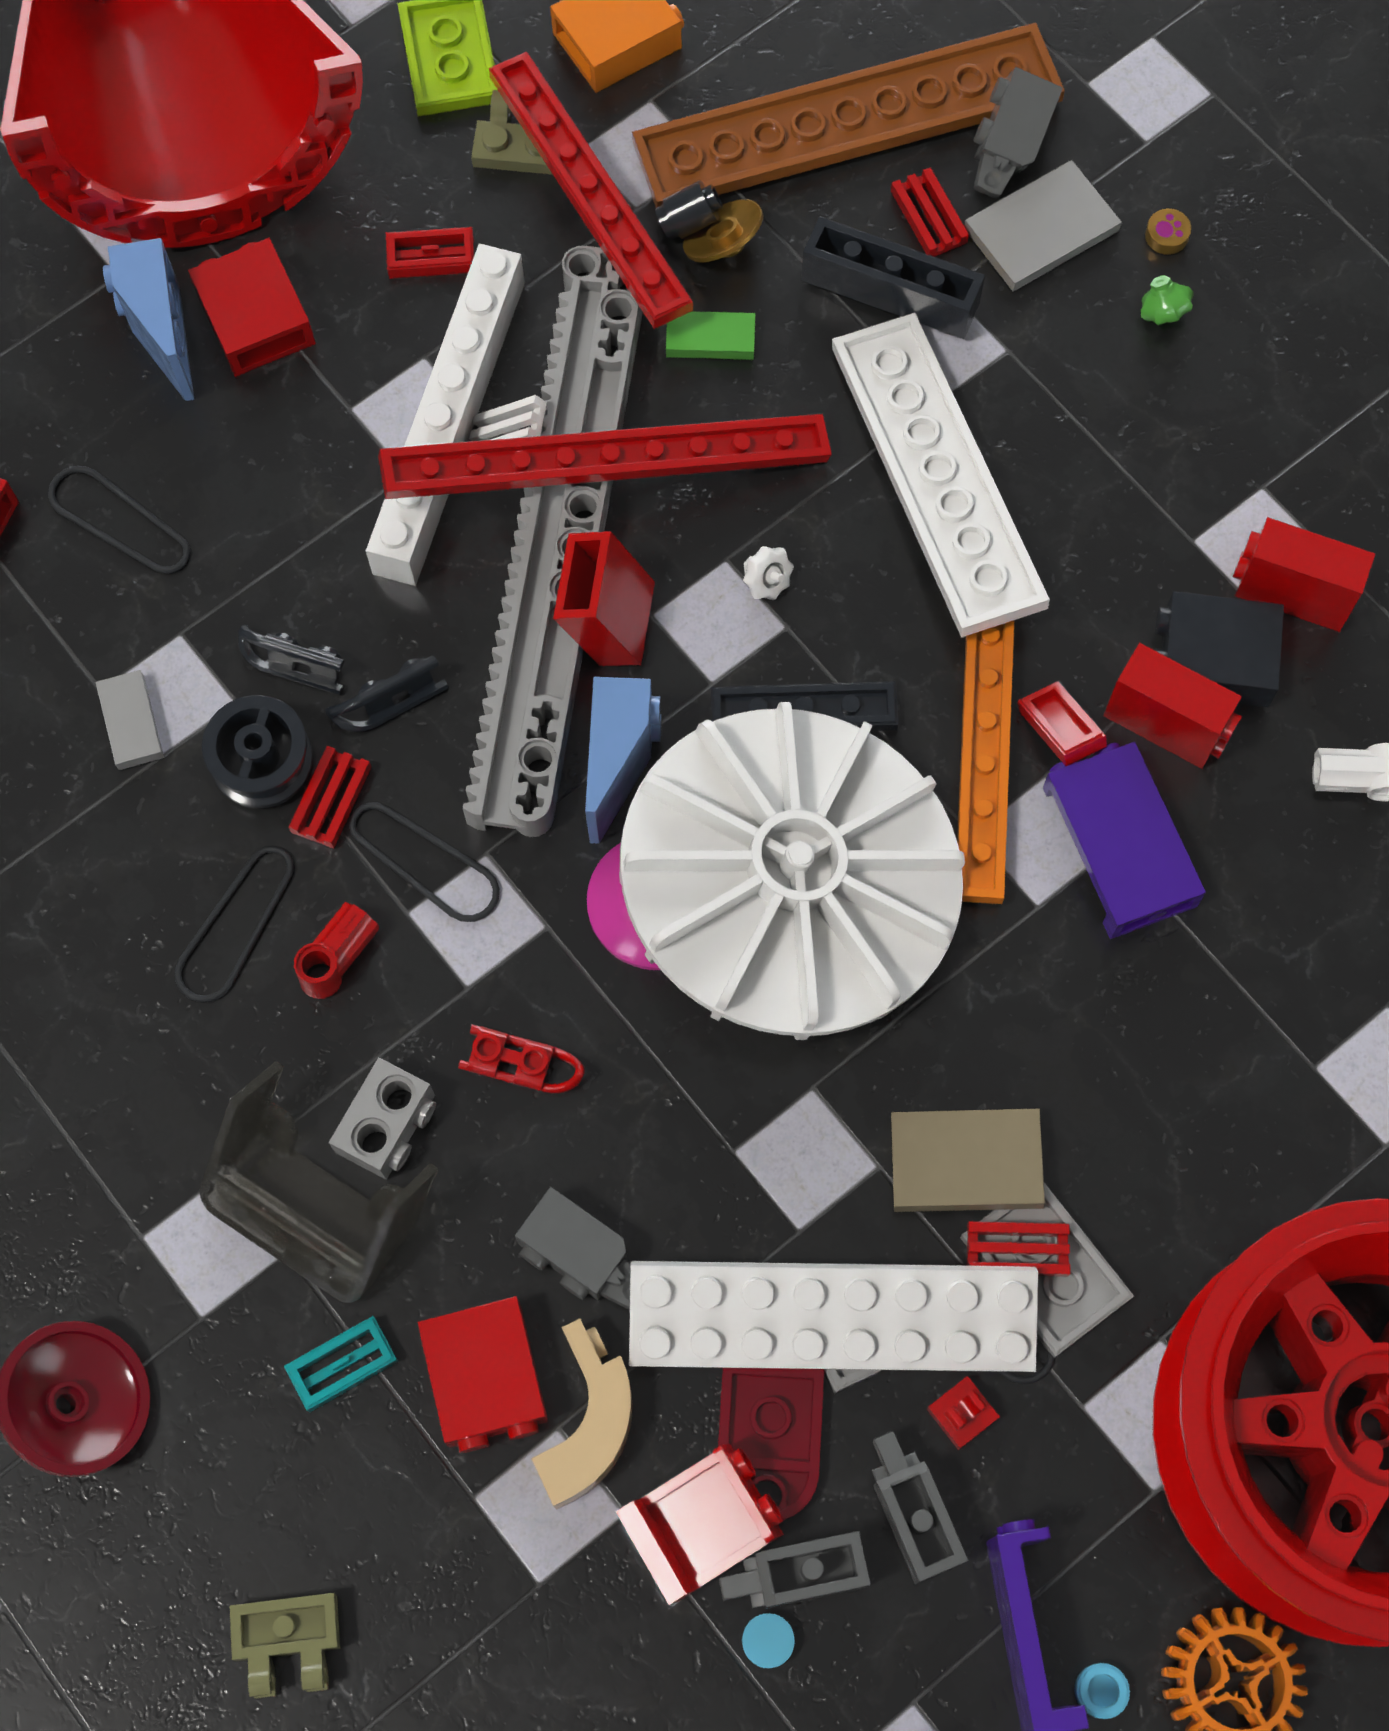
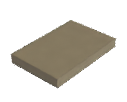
(967, 1160)

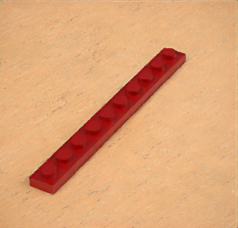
(602, 456)

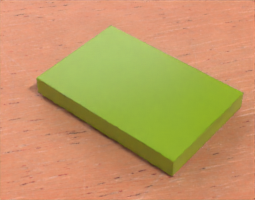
(447, 54)

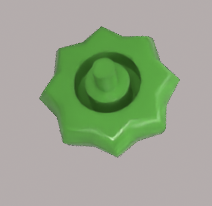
(1166, 301)

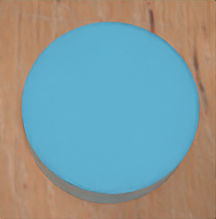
(768, 1640)
(1102, 1690)

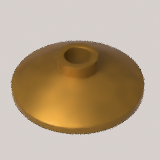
(728, 236)

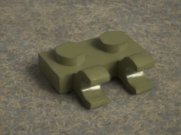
(504, 144)
(285, 1628)

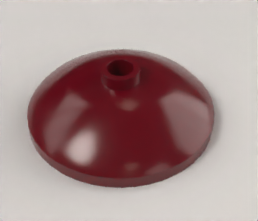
(99, 1380)

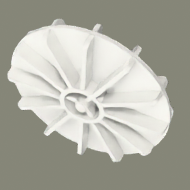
(791, 872)

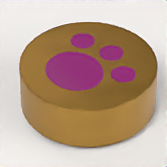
(1168, 231)

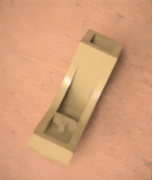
(595, 1447)

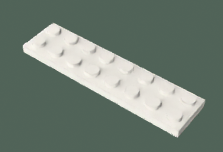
(940, 475)
(833, 1316)

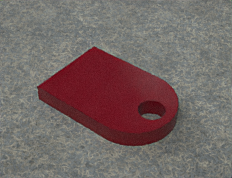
(778, 1426)

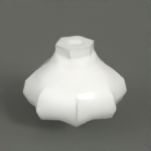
(768, 572)

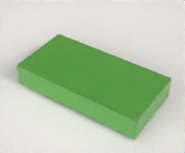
(711, 335)

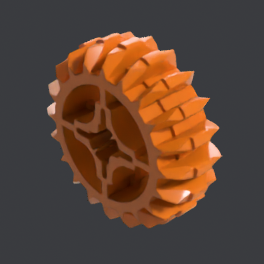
(1219, 1658)

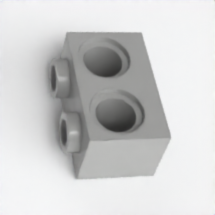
(370, 1114)

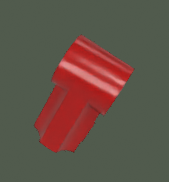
(337, 947)

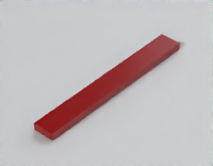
(591, 190)

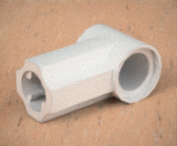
(1353, 771)

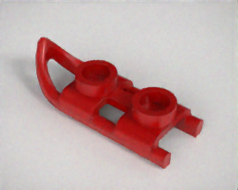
(532, 1062)

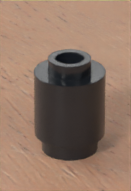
(689, 210)

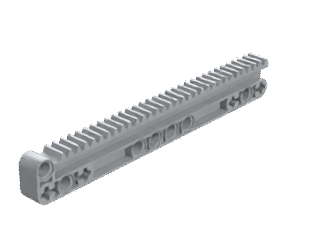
(534, 656)

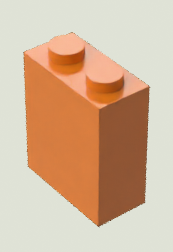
(616, 36)

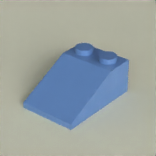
(152, 303)
(621, 738)

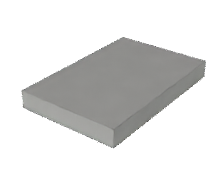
(1042, 225)
(1068, 1304)

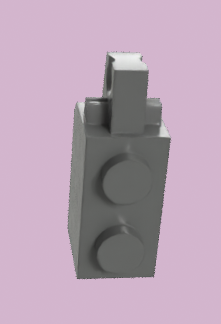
(1014, 130)
(578, 1248)
(915, 1511)
(800, 1572)

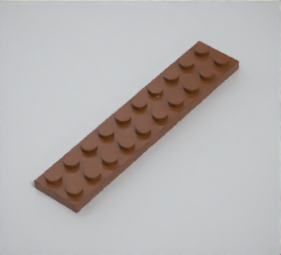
(838, 116)

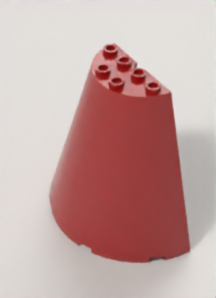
(176, 112)

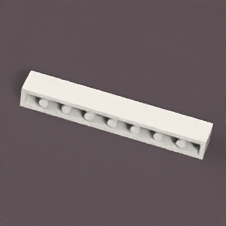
(449, 405)

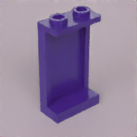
(1125, 838)
(1021, 1631)

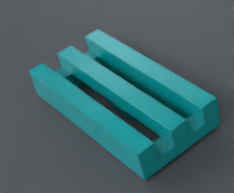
(350, 1381)

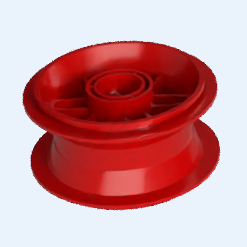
(1205, 1429)

